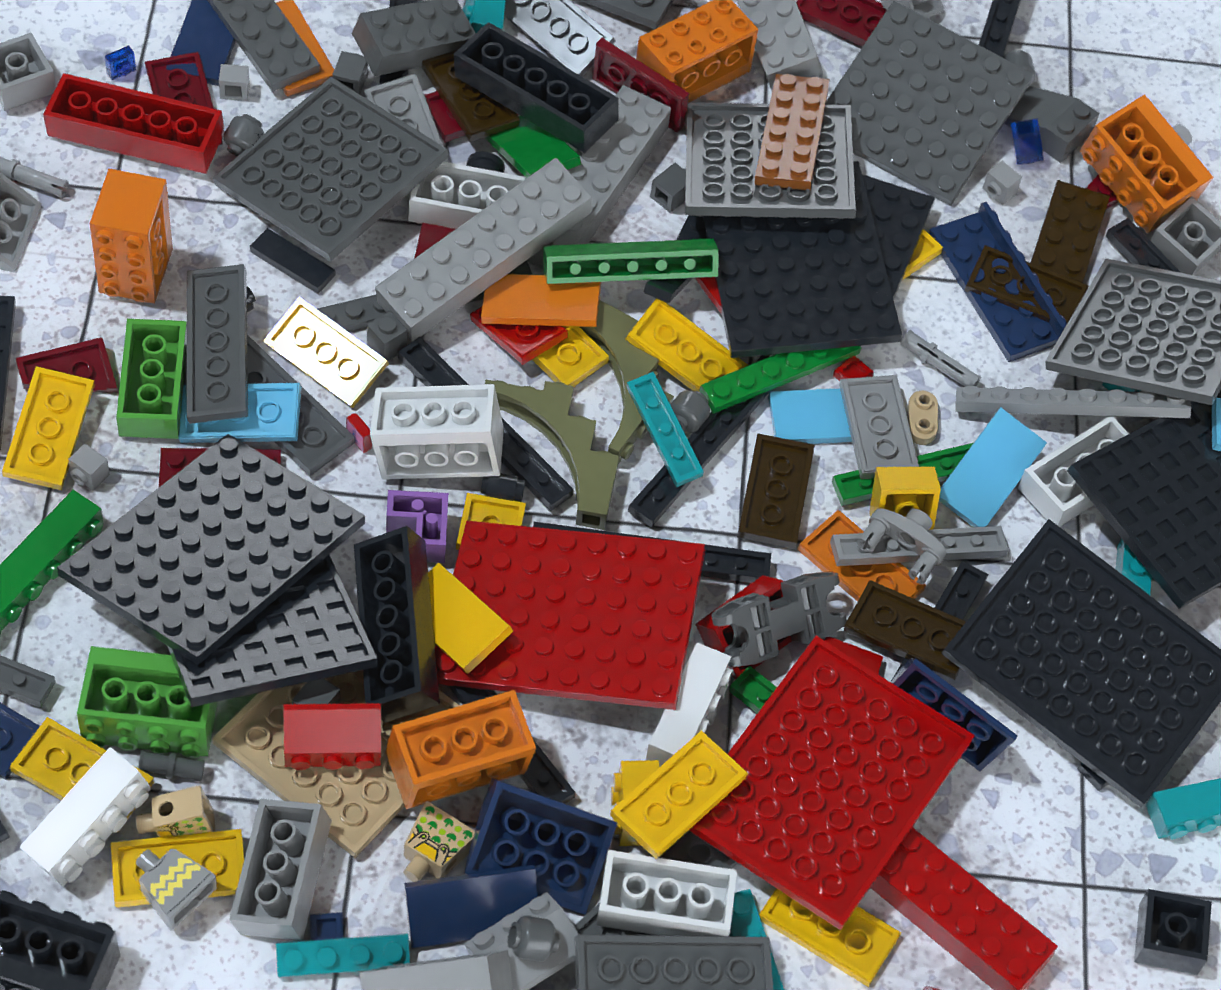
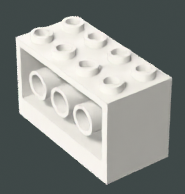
(437, 431)

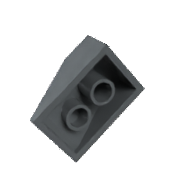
(1061, 118)

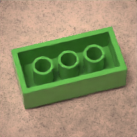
(152, 378)

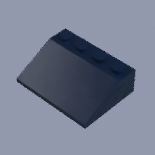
(990, 734)
(535, 830)

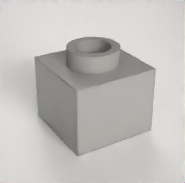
(234, 82)
(1002, 182)
(88, 467)

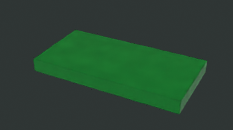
(532, 147)

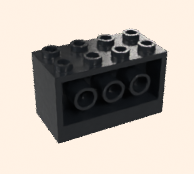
(53, 948)

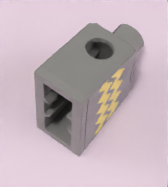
(174, 884)

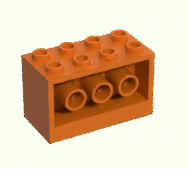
(701, 48)
(1145, 163)
(131, 235)
(460, 749)

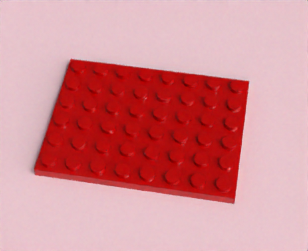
(585, 613)
(831, 781)

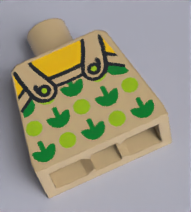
(178, 814)
(435, 844)

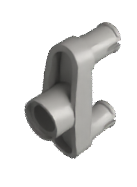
(911, 533)

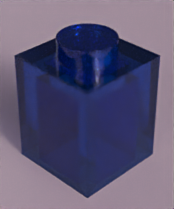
(1027, 141)

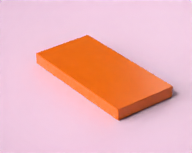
(298, 22)
(534, 302)
(855, 577)

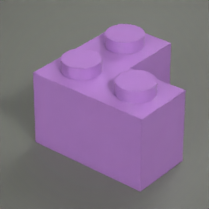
(422, 513)

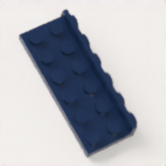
(1013, 330)

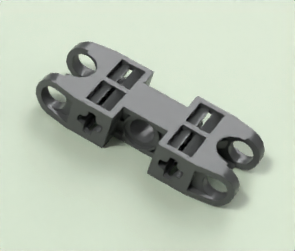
(797, 614)

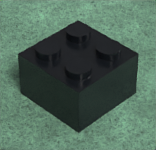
(1173, 932)

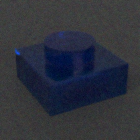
(120, 62)

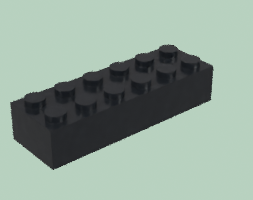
(536, 87)
(398, 622)

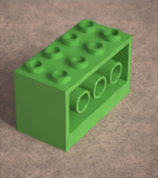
(141, 704)

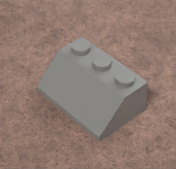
(17, 218)
(528, 972)

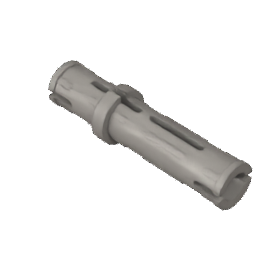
(27, 175)
(940, 360)

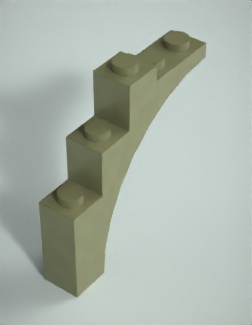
(627, 364)
(573, 437)

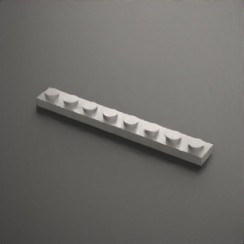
(1070, 402)

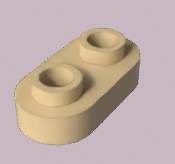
(923, 414)

